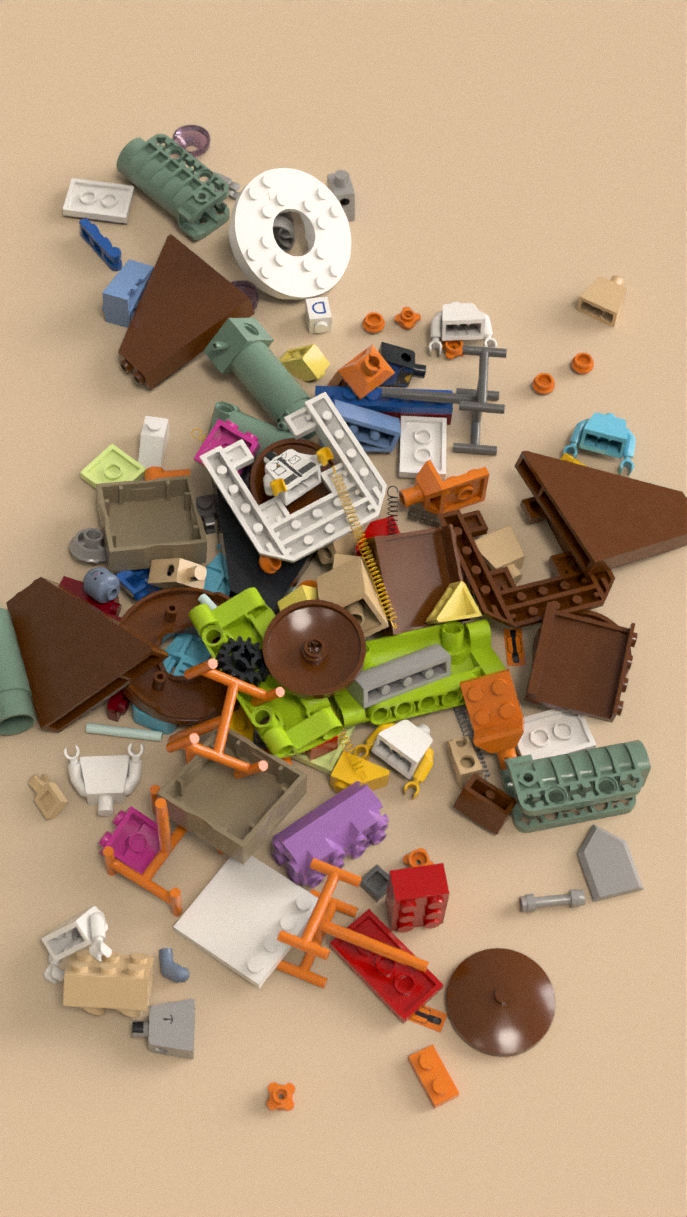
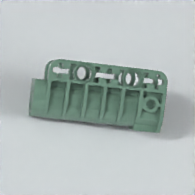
(174, 185)
(575, 782)

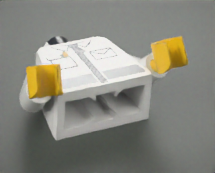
(293, 473)

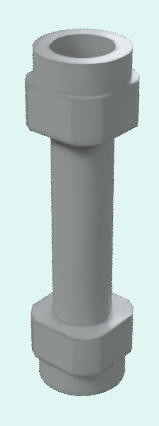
(574, 897)

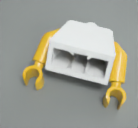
(403, 748)

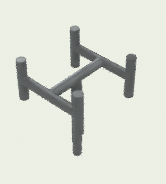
(468, 399)

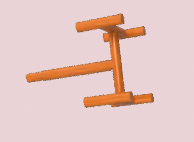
(189, 737)
(167, 844)
(320, 924)

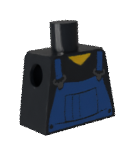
(402, 363)

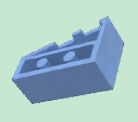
(372, 429)

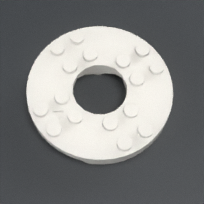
(324, 226)

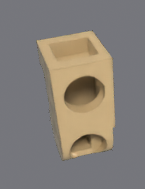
(463, 759)

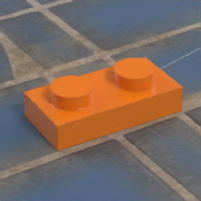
(433, 1076)

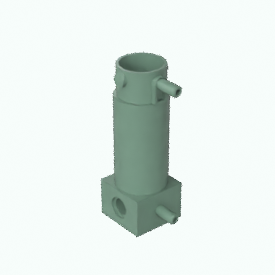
(243, 350)

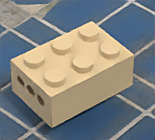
(113, 983)

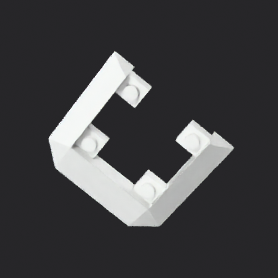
(320, 523)

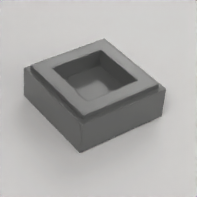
(375, 883)

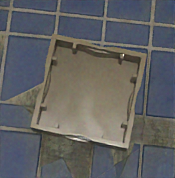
(150, 522)
(233, 811)

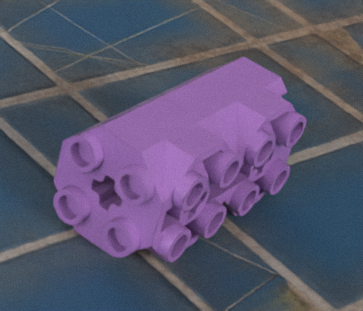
(330, 833)

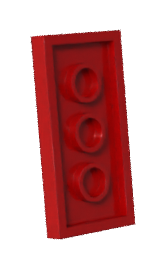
(395, 984)

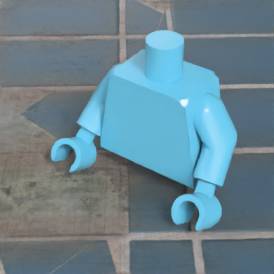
(606, 436)

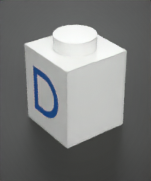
(318, 315)

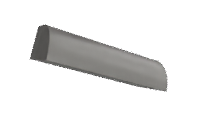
(401, 675)

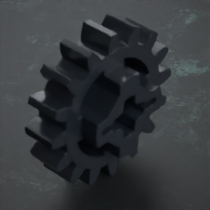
(243, 661)

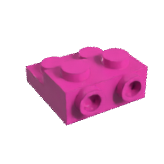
(226, 434)
(133, 839)

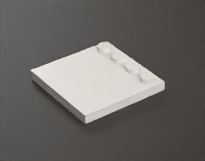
(242, 915)

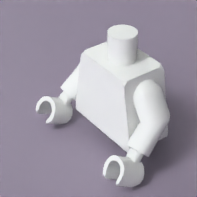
(460, 322)
(105, 778)
(74, 935)

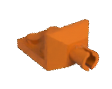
(363, 373)
(447, 495)
(494, 713)

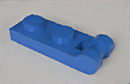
(101, 245)

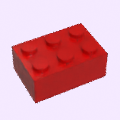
(417, 897)

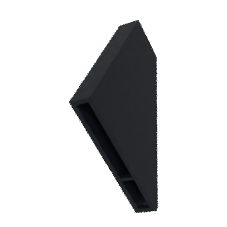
(242, 559)

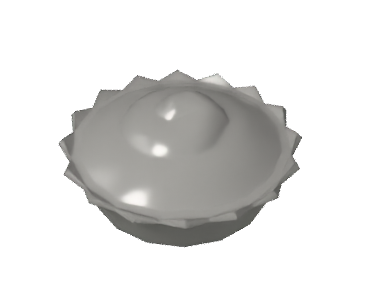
(88, 546)

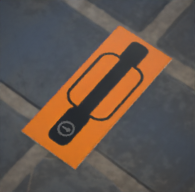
(514, 647)
(429, 1018)

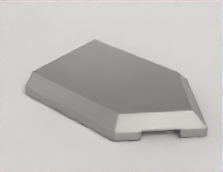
(608, 865)

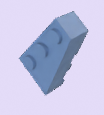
(125, 292)

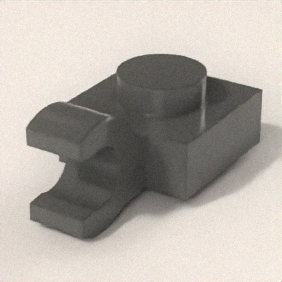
(206, 510)

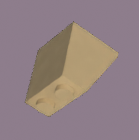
(353, 590)

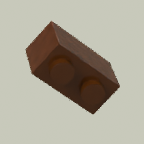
(485, 804)

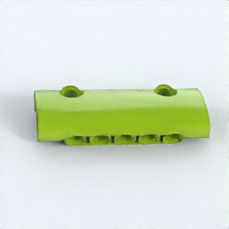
(470, 658)
(302, 721)

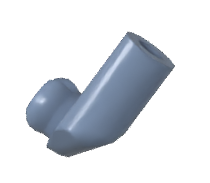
(171, 969)

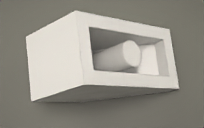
(153, 441)

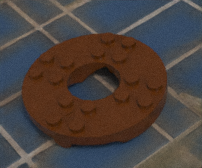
(157, 691)

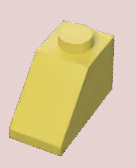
(305, 362)

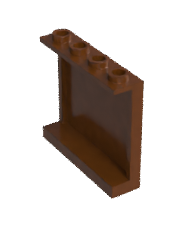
(415, 573)
(580, 665)

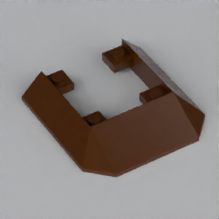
(526, 603)

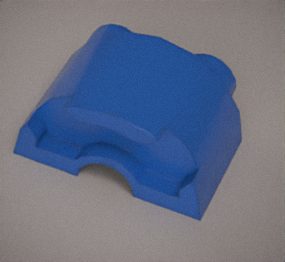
(136, 583)

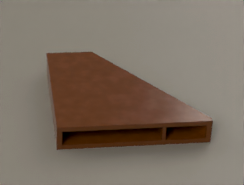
(178, 314)
(603, 514)
(74, 652)

